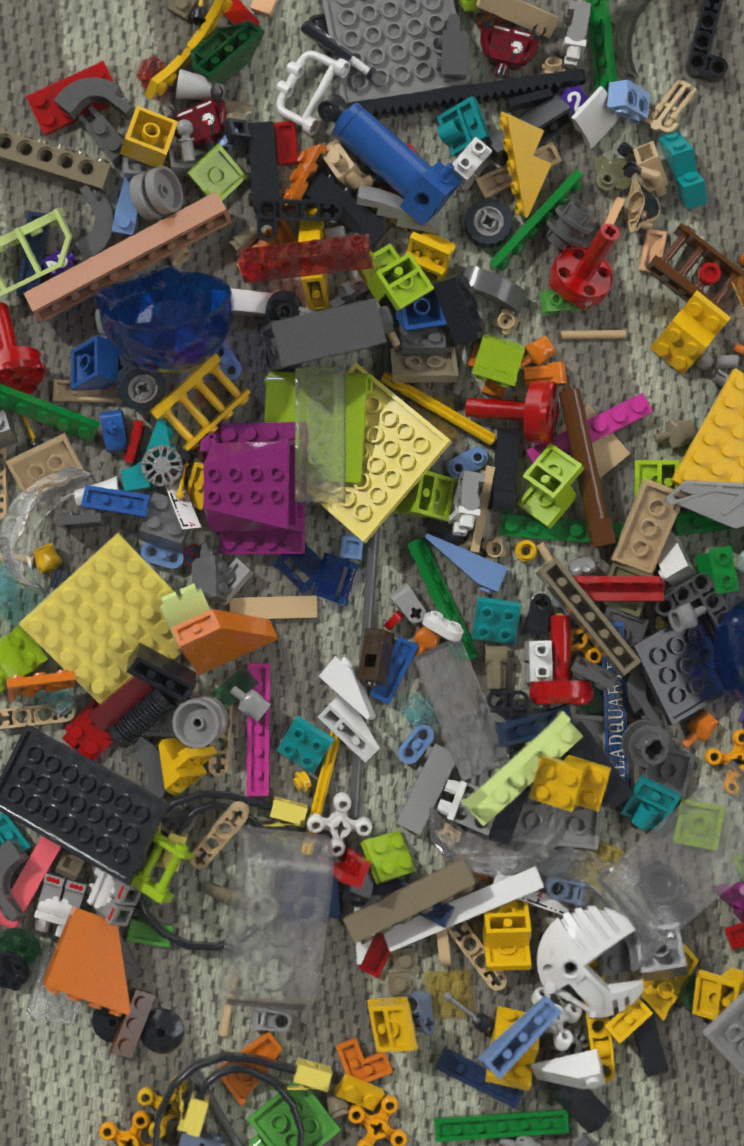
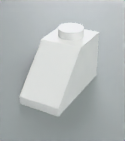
(674, 562)

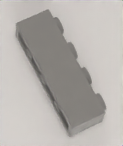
(426, 790)

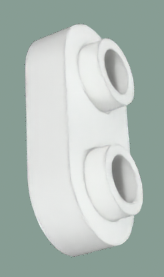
(448, 629)

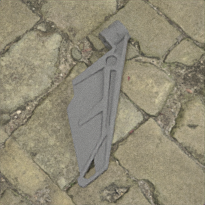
(714, 500)

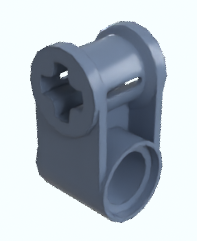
(571, 890)
(421, 1011)

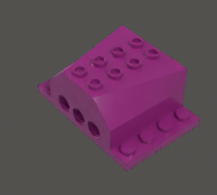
(253, 490)

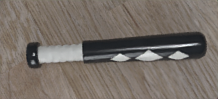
(334, 47)

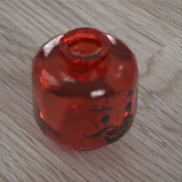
(148, 69)

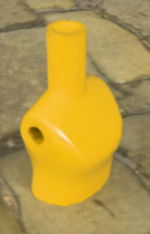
(47, 559)

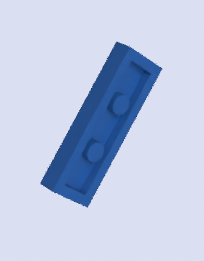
(116, 501)
(401, 657)

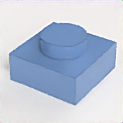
(351, 548)

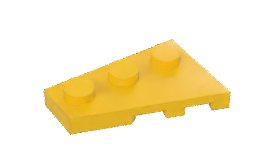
(663, 992)

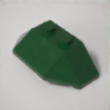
(226, 51)

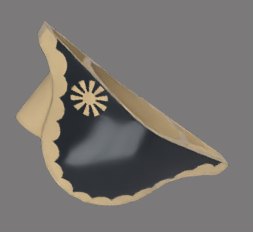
(641, 207)

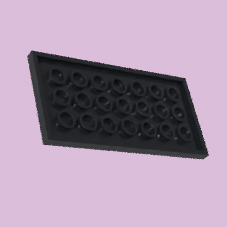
(80, 804)

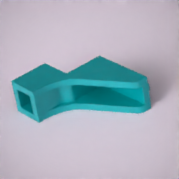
(683, 166)
(133, 477)

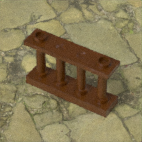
(677, 279)

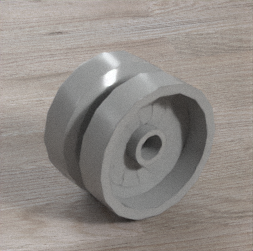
(156, 193)
(200, 721)

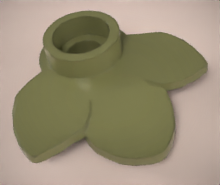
(612, 172)

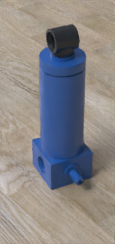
(422, 185)

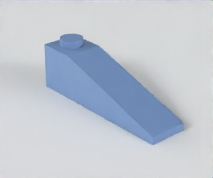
(126, 217)
(477, 568)
(519, 1037)

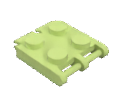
(184, 608)

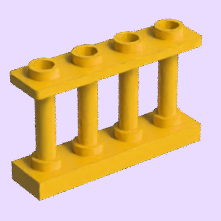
(180, 395)

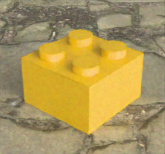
(148, 137)

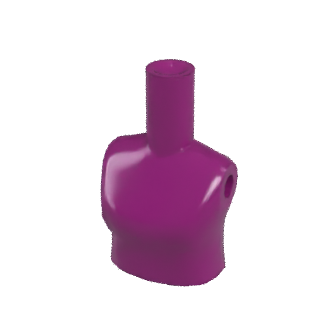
(206, 443)

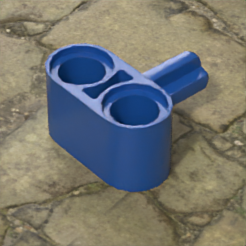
(114, 430)

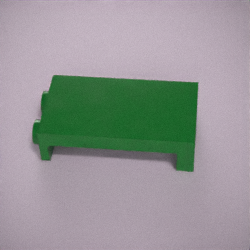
(720, 567)

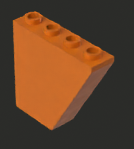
(221, 637)
(89, 963)

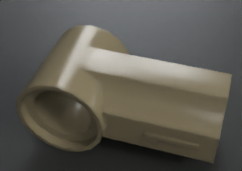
(496, 662)

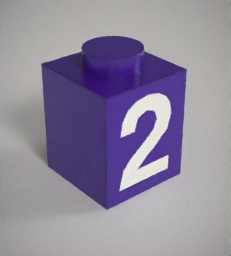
(574, 98)
(51, 260)

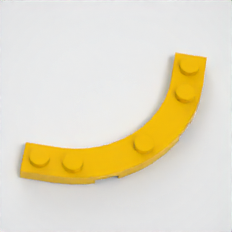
(170, 74)

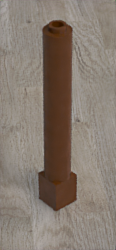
(597, 521)

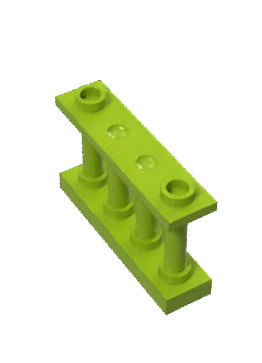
(159, 890)

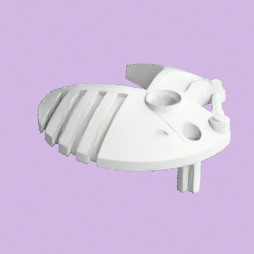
(580, 940)

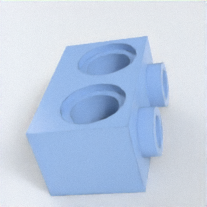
(628, 101)

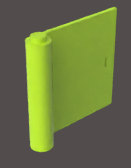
(281, 408)

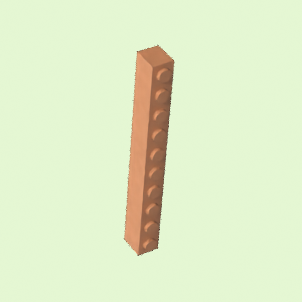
(128, 257)

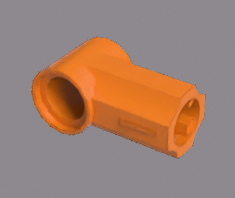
(550, 372)

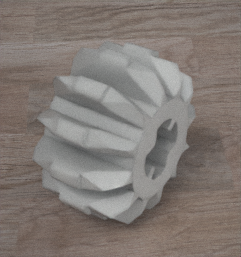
(577, 1046)

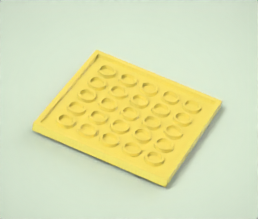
(395, 457)
(102, 617)

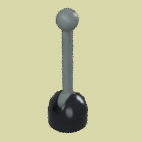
(480, 1020)

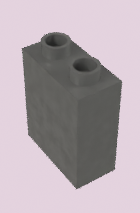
(326, 333)

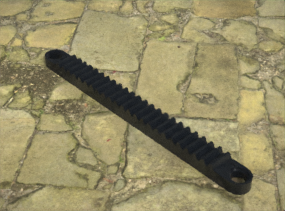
(482, 91)

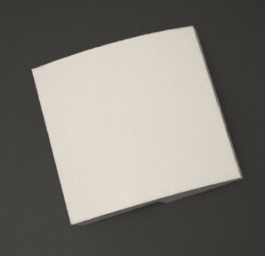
(594, 118)

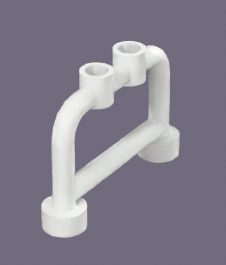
(309, 124)

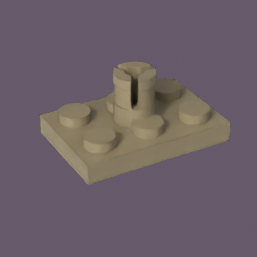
(423, 368)

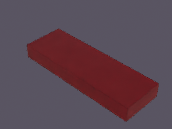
(119, 702)

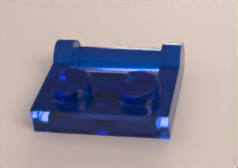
(307, 562)
(330, 576)

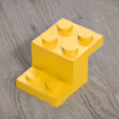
(690, 332)
(570, 783)
(507, 937)
(716, 992)
(392, 1024)
(520, 1073)

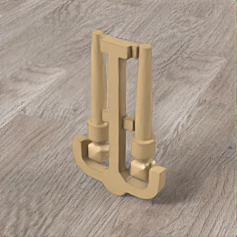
(670, 125)

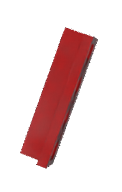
(623, 588)
(351, 868)

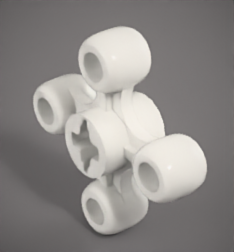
(333, 822)
(571, 1014)

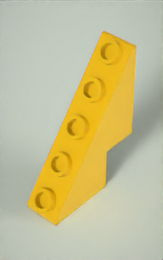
(526, 170)
(315, 286)

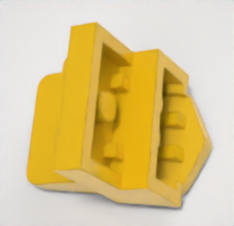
(431, 254)
(181, 764)

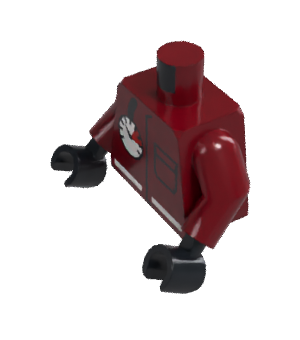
(508, 46)
(206, 119)

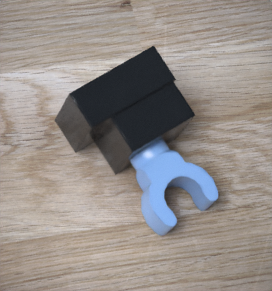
(235, 133)

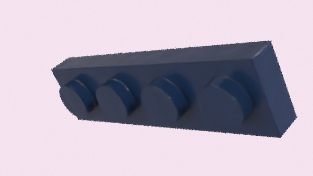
(38, 246)
(529, 726)
(440, 914)
(474, 1075)

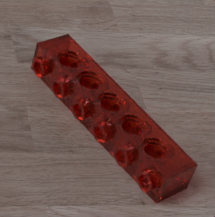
(306, 258)

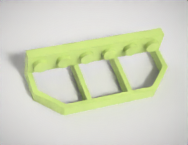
(35, 228)
(521, 770)

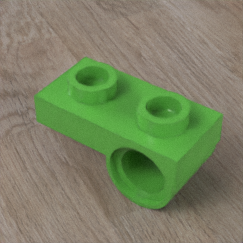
(553, 303)

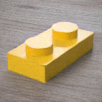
(196, 485)
(628, 1020)
(359, 1092)

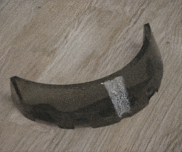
(623, 27)

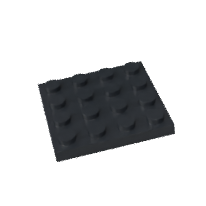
(680, 668)

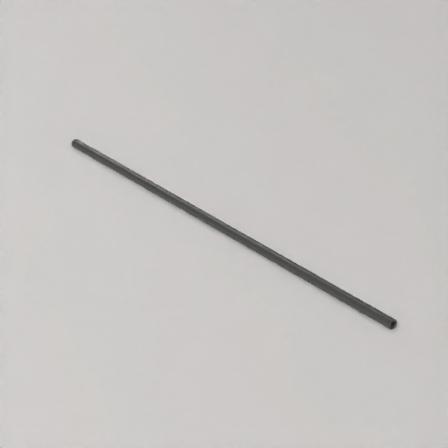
(369, 599)

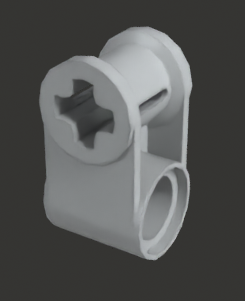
(406, 601)
(269, 1019)

